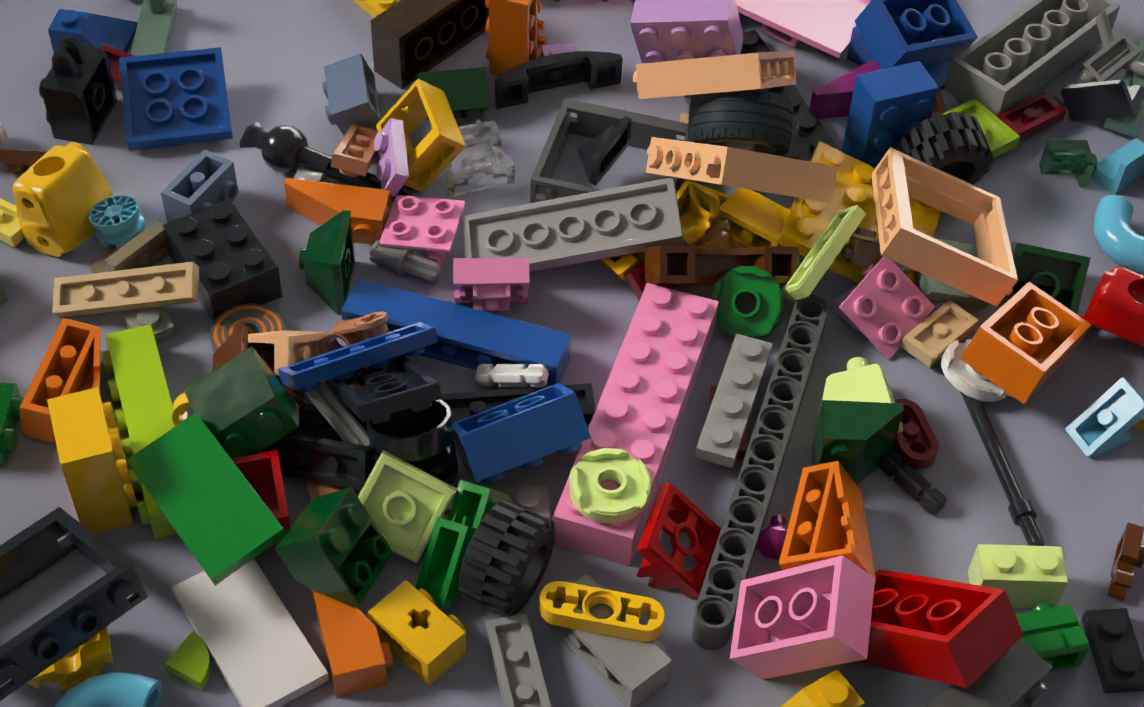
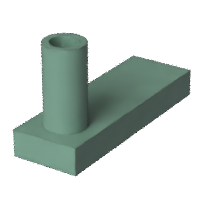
(154, 27)

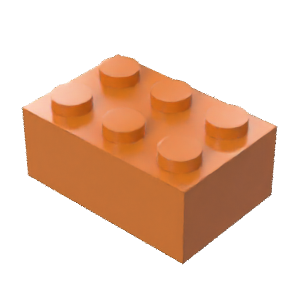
(1025, 342)

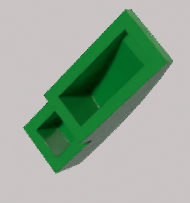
(450, 541)

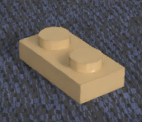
(934, 334)

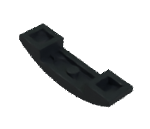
(557, 70)

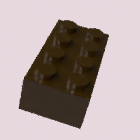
(422, 34)

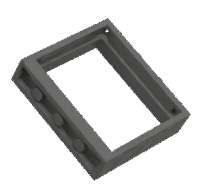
(590, 122)

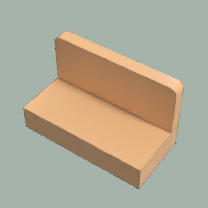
(290, 345)

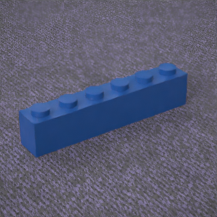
(463, 333)

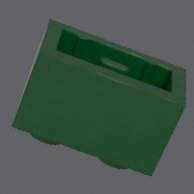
(335, 547)

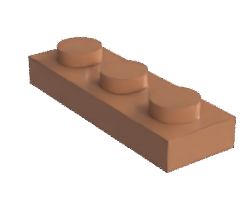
(355, 151)

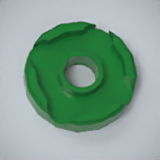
(769, 302)

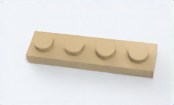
(126, 289)

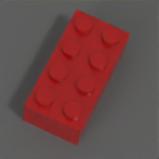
(939, 627)

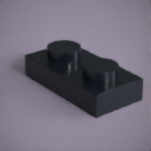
(1114, 650)

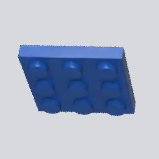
(175, 98)

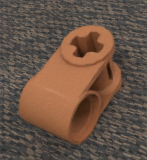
(354, 331)

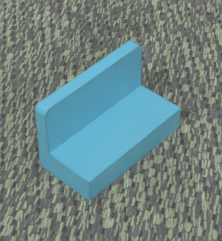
(1121, 167)

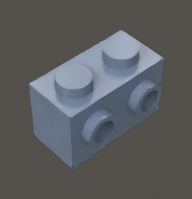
(351, 94)
(200, 185)

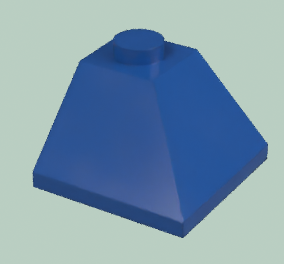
(91, 30)

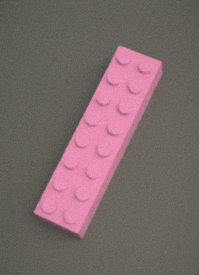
(642, 409)

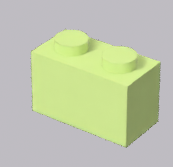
(1025, 572)

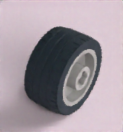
(742, 120)

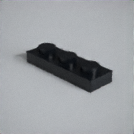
(324, 460)

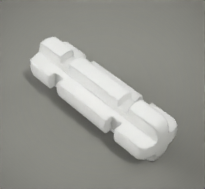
(512, 375)

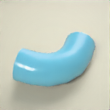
(1115, 234)
(114, 690)

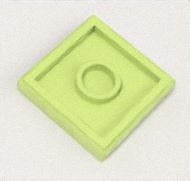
(404, 504)

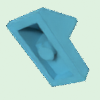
(1107, 420)

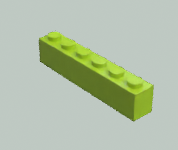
(145, 406)

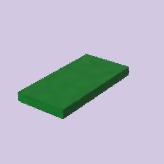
(206, 498)

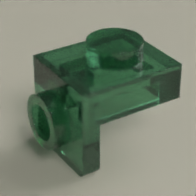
(1069, 158)

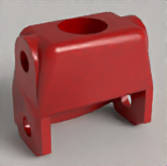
(1119, 305)

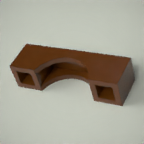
(707, 265)

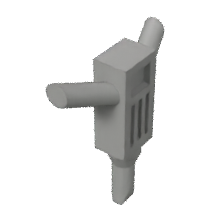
(1115, 56)

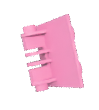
(423, 225)
(886, 306)

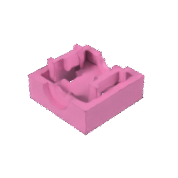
(491, 282)

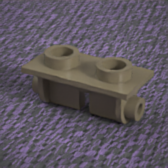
(864, 248)

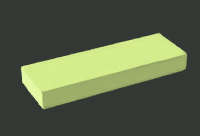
(823, 253)

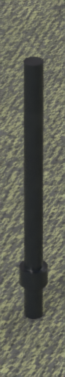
(1020, 508)

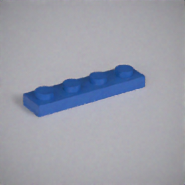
(344, 362)

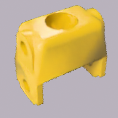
(57, 198)

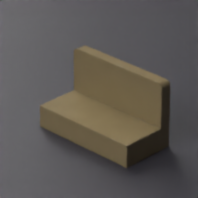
(142, 251)

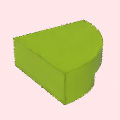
(191, 661)

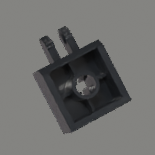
(78, 92)

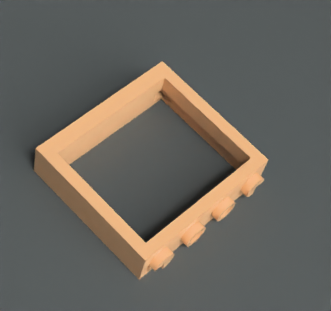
(715, 74)
(741, 169)
(904, 177)

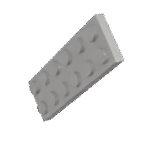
(578, 226)

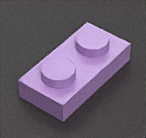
(392, 156)

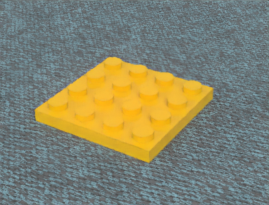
(852, 188)

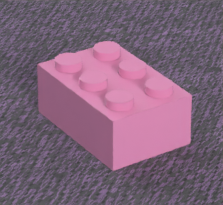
(803, 618)

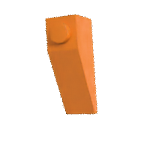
(325, 200)
(351, 646)

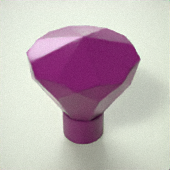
(773, 537)

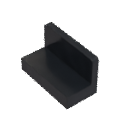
(1102, 99)

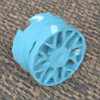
(116, 220)

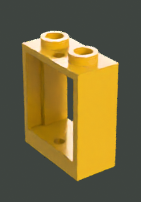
(439, 145)

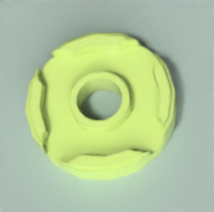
(609, 505)

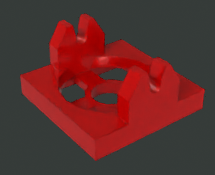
(672, 514)

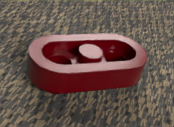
(916, 437)

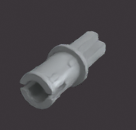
(405, 262)

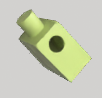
(859, 383)

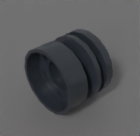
(420, 440)

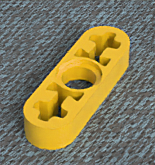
(612, 626)

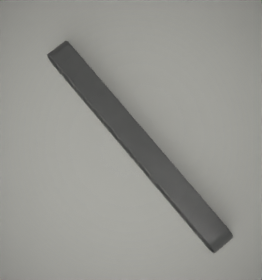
(759, 474)

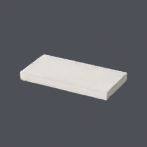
(251, 637)

